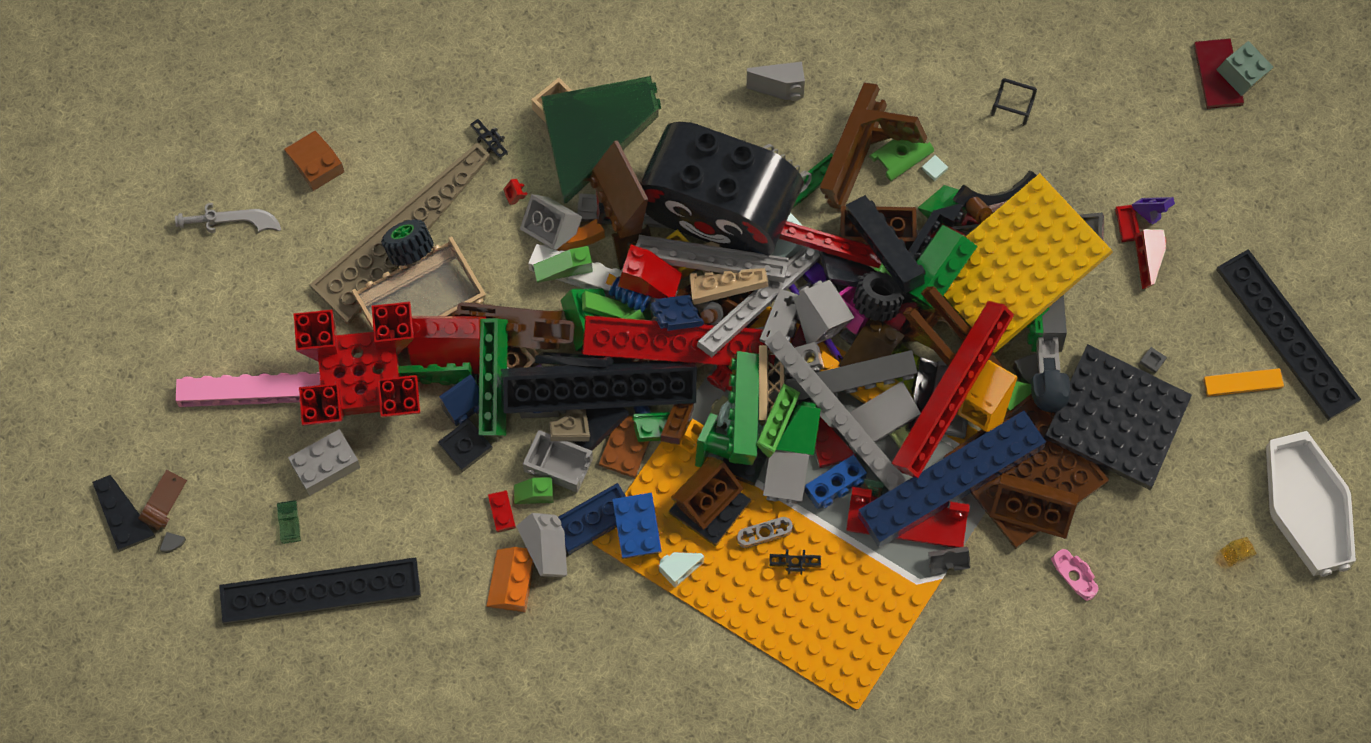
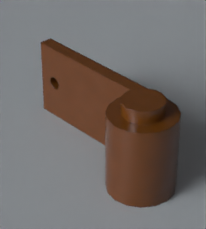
(980, 210)
(162, 500)

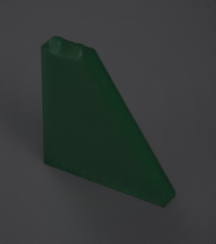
(588, 122)

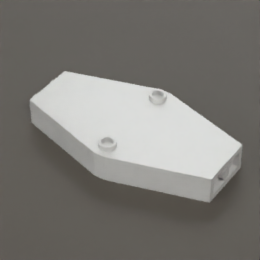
(1310, 504)

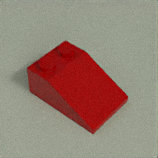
(649, 274)

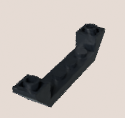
(948, 215)

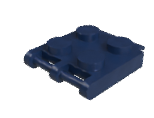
(676, 313)

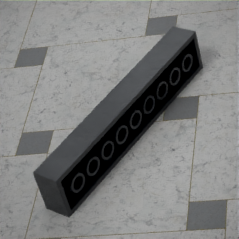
(598, 387)

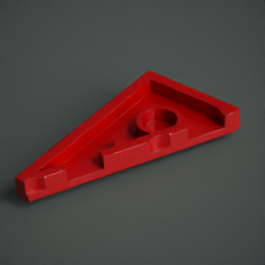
(829, 446)

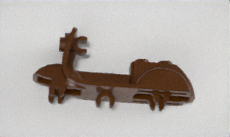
(525, 326)

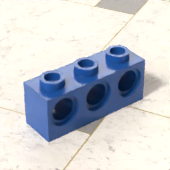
(837, 473)

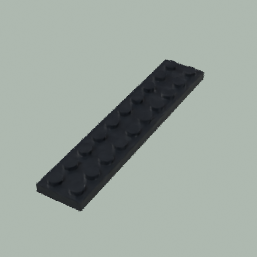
(1288, 334)
(319, 591)

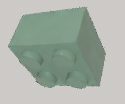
(1245, 68)

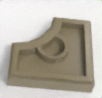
(570, 427)

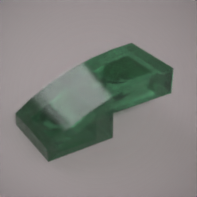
(289, 522)

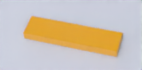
(1243, 382)

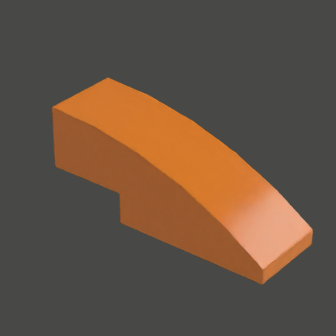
(585, 236)

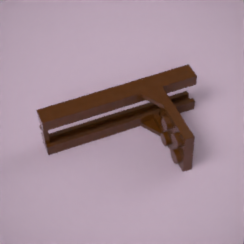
(856, 140)
(921, 322)

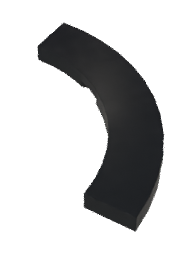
(966, 193)

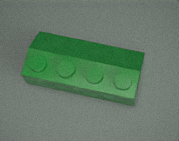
(943, 261)

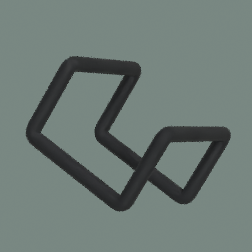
(996, 105)

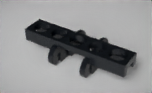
(494, 147)
(791, 567)

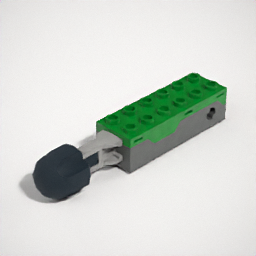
(1047, 337)

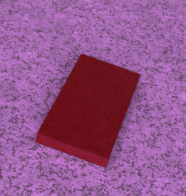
(1216, 89)

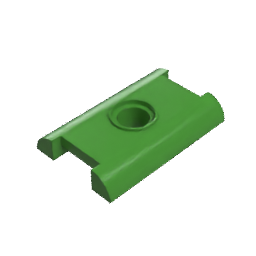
(896, 163)

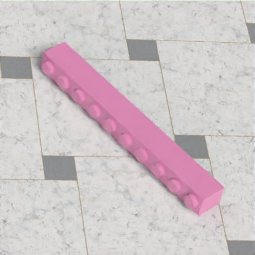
(245, 389)

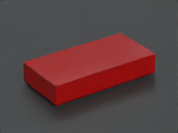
(1127, 222)

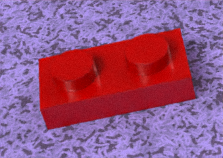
(501, 511)

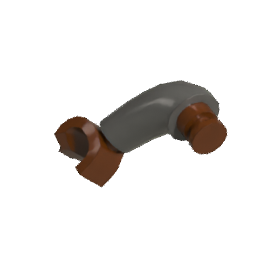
(709, 311)

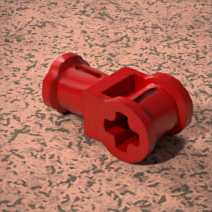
(720, 378)

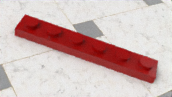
(829, 244)

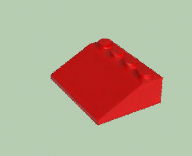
(446, 341)

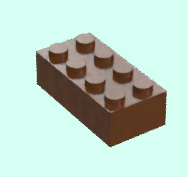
(900, 218)

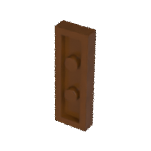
(677, 423)

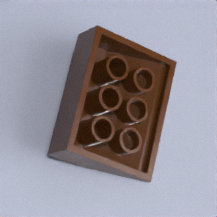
(619, 191)

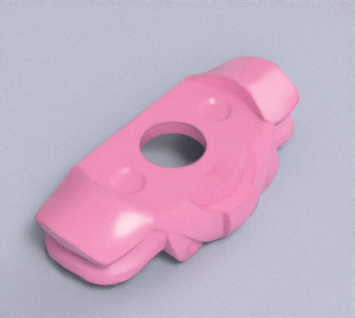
(1065, 563)

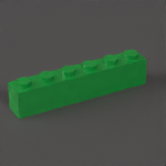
(492, 359)
(744, 408)

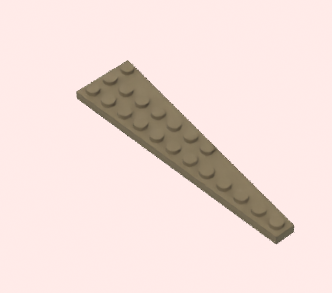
(368, 258)

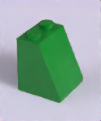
(801, 429)

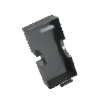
(950, 558)

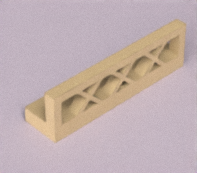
(764, 382)

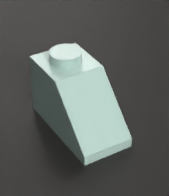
(679, 566)

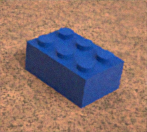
(636, 525)

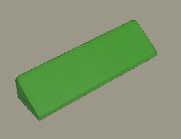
(777, 420)

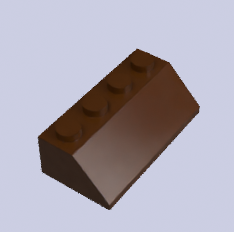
(1034, 505)

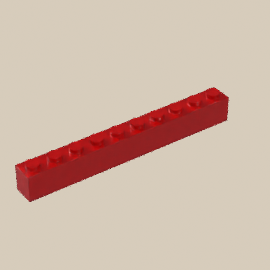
(952, 389)

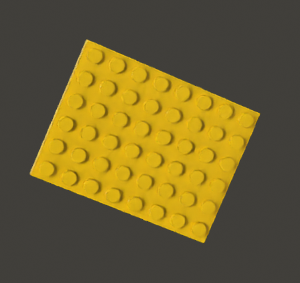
(1026, 257)

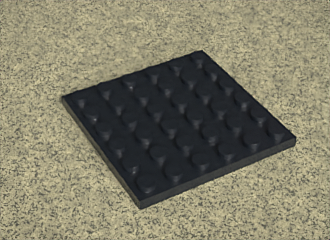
(1119, 417)

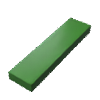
(607, 307)

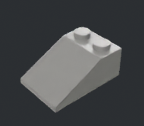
(778, 80)
(545, 543)

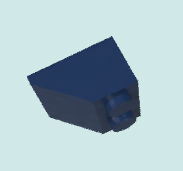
(461, 401)

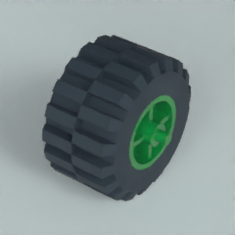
(407, 242)

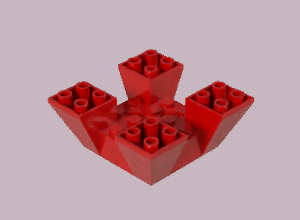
(338, 397)

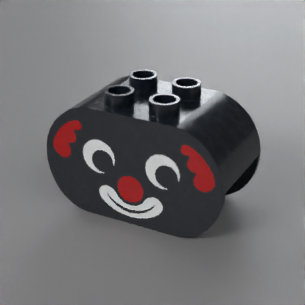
(720, 188)

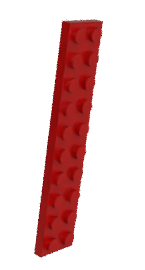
(648, 341)

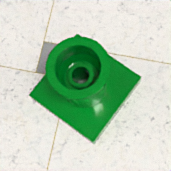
(711, 442)

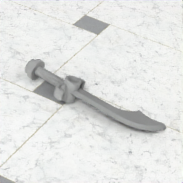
(261, 219)

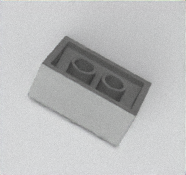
(549, 221)

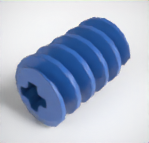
(634, 299)

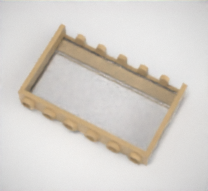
(430, 285)

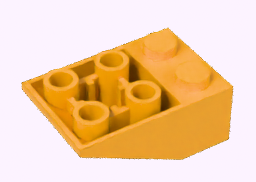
(989, 397)

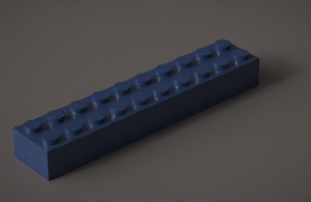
(951, 479)

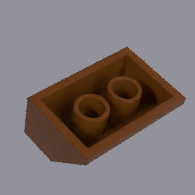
(707, 492)

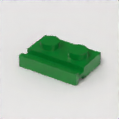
(649, 426)

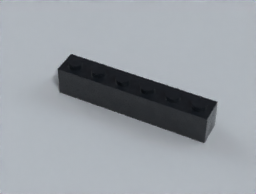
(885, 244)

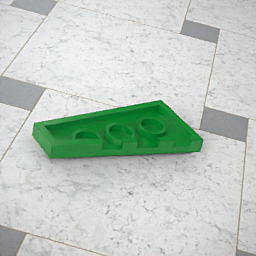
(437, 374)

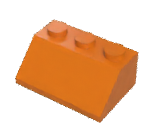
(511, 579)

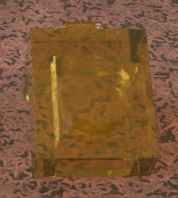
(1238, 551)

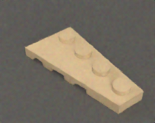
(717, 286)

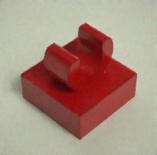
(514, 192)

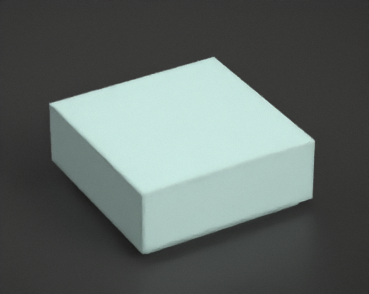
(934, 168)

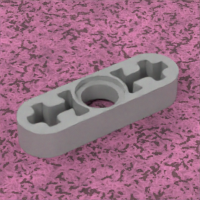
(760, 540)

